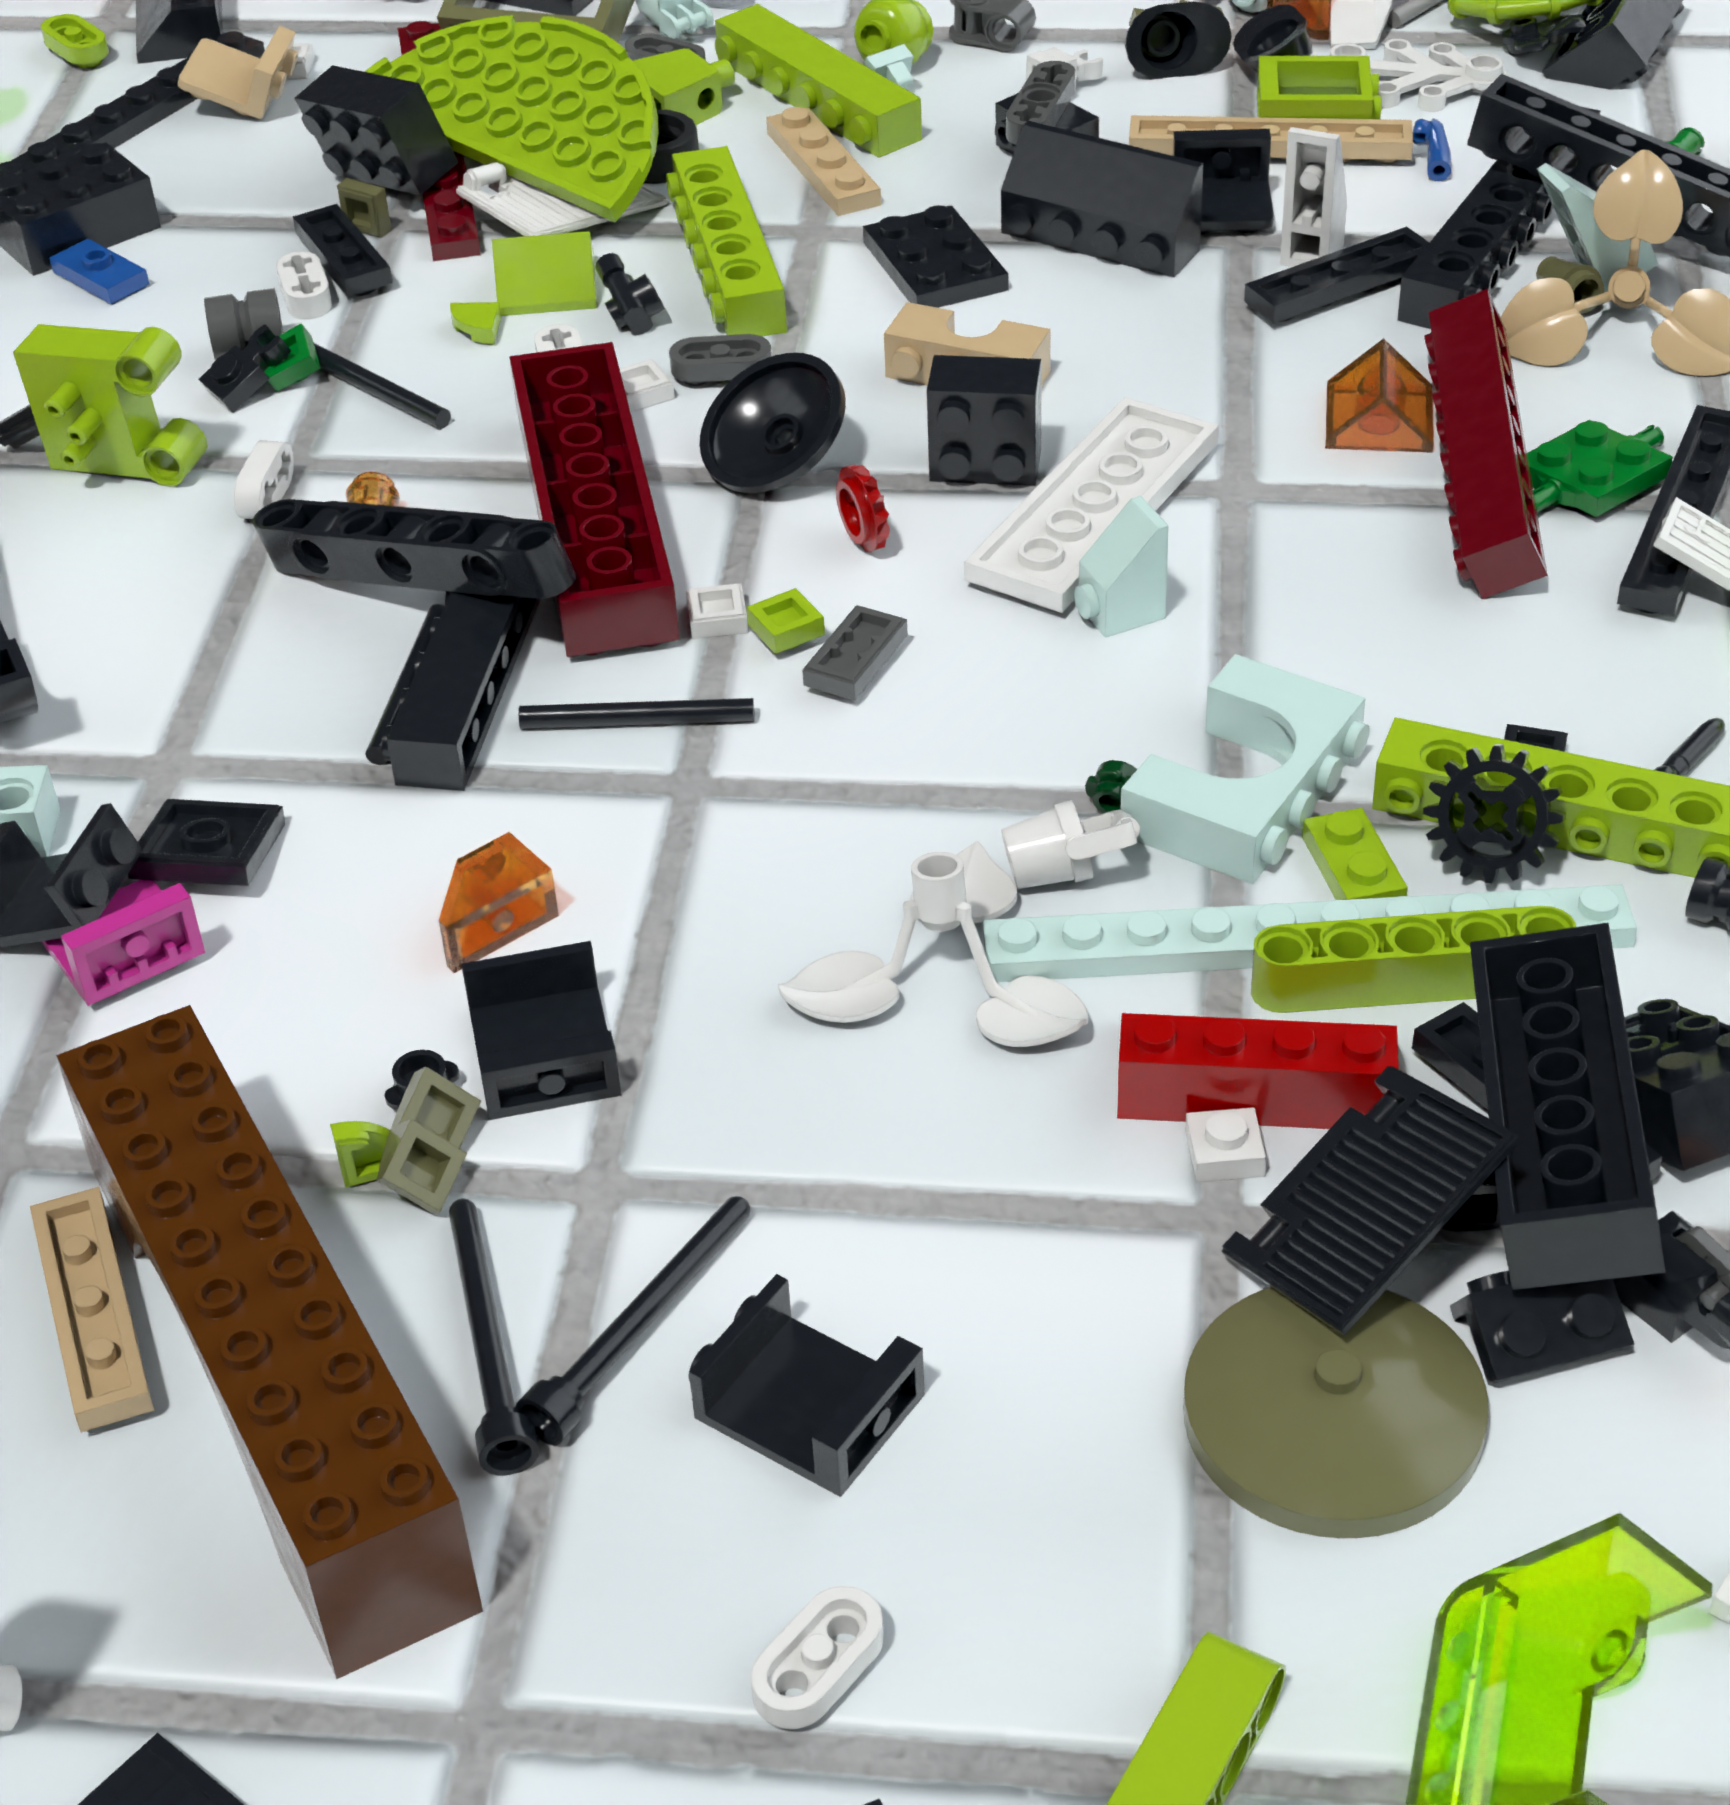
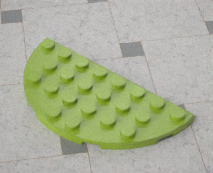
(544, 102)

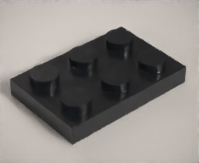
(935, 257)

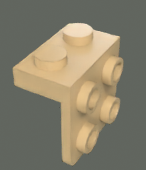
(239, 78)

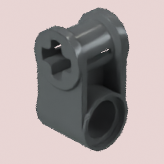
(985, 24)

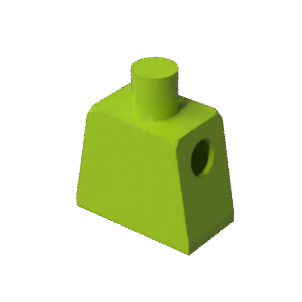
(687, 83)

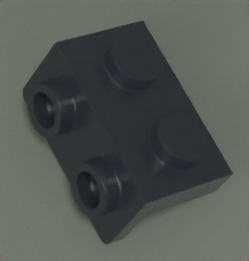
(1541, 1325)

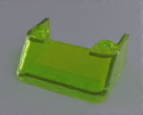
(1526, 1656)

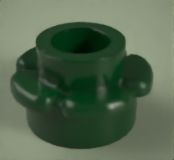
(1107, 784)

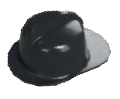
(1273, 33)
(1178, 39)

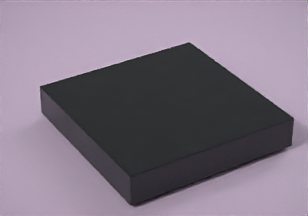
(207, 842)

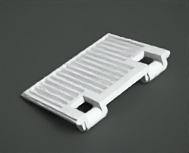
(534, 210)

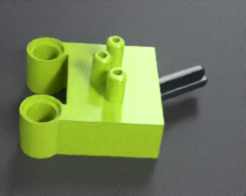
(96, 405)

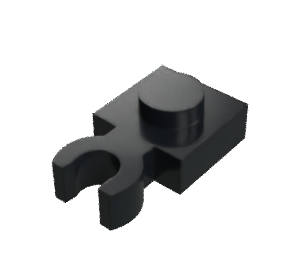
(241, 372)

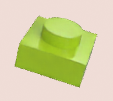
(785, 620)

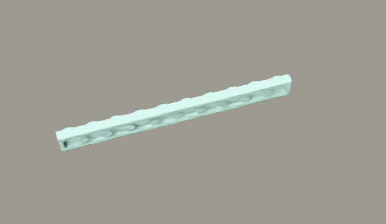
(1225, 935)

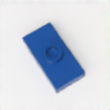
(99, 271)

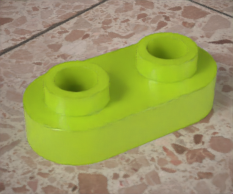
(75, 40)

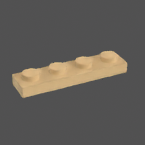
(823, 161)
(91, 1310)

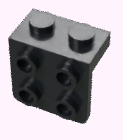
(1234, 176)

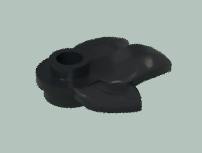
(1529, 35)

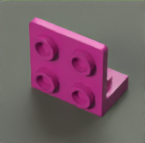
(130, 942)

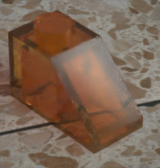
(494, 900)

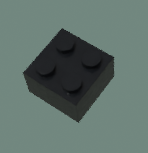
(984, 420)

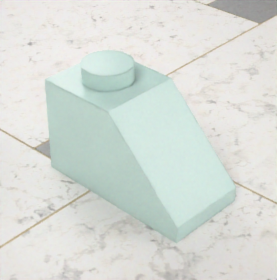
(1125, 571)

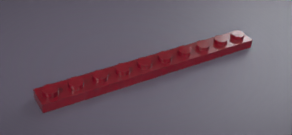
(447, 214)

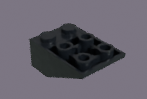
(1681, 1081)

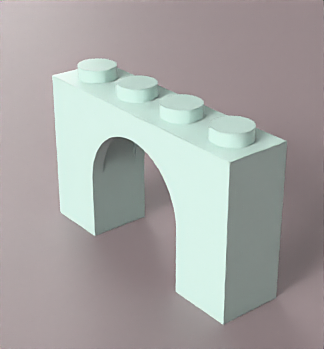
(1247, 821)

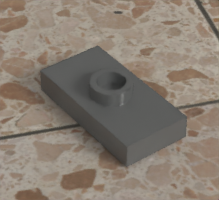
(855, 652)

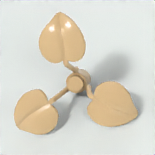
(1634, 204)

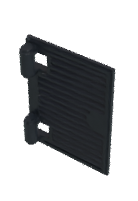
(1370, 1198)

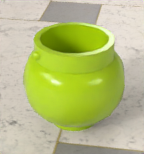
(892, 24)

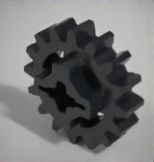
(1472, 792)

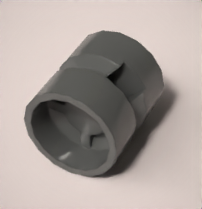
(235, 321)

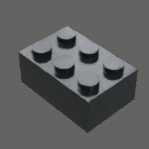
(376, 129)
(71, 200)

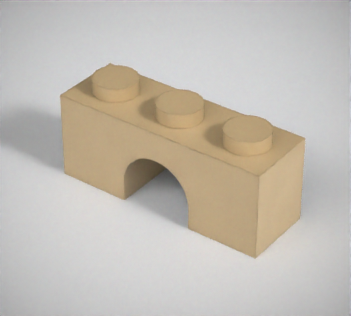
(929, 331)

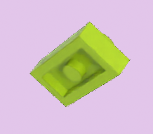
(1352, 856)

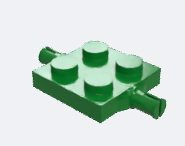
(1596, 467)

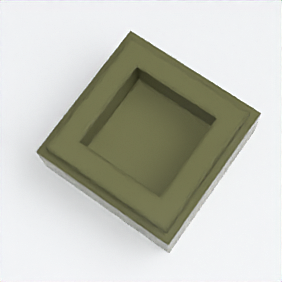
(365, 206)

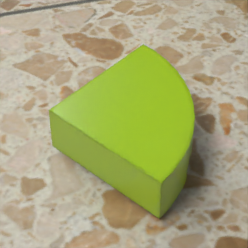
(477, 319)
(359, 1150)

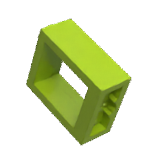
(1317, 87)

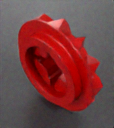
(862, 508)

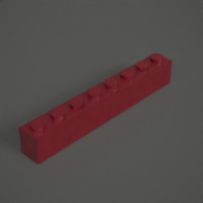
(1483, 447)

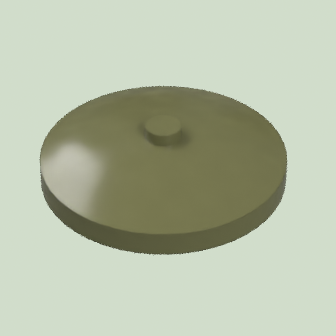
(1332, 1425)

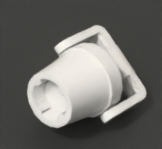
(1059, 845)

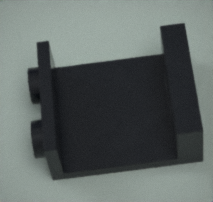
(66, 890)
(540, 1030)
(803, 1392)

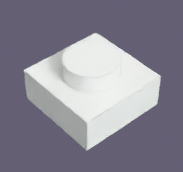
(1225, 1144)

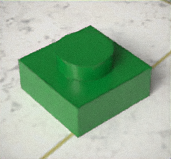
(300, 361)

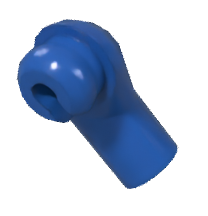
(1438, 150)

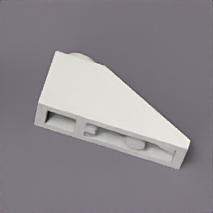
(1313, 197)

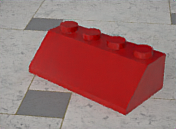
(1283, 1068)

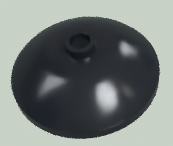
(772, 423)

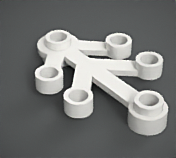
(1419, 70)

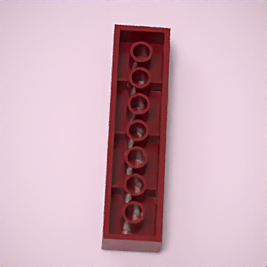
(598, 496)

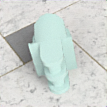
(676, 16)

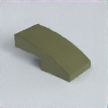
(426, 1140)

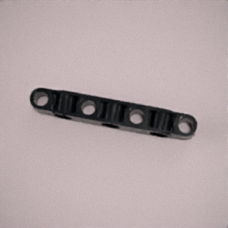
(416, 548)

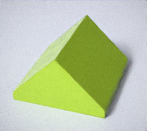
(545, 273)

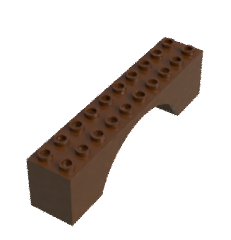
(308, 1399)

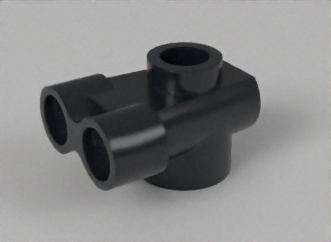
(632, 299)

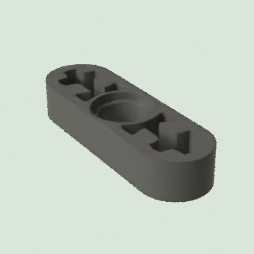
(1041, 97)

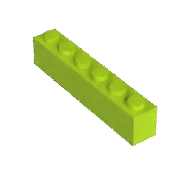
(818, 76)

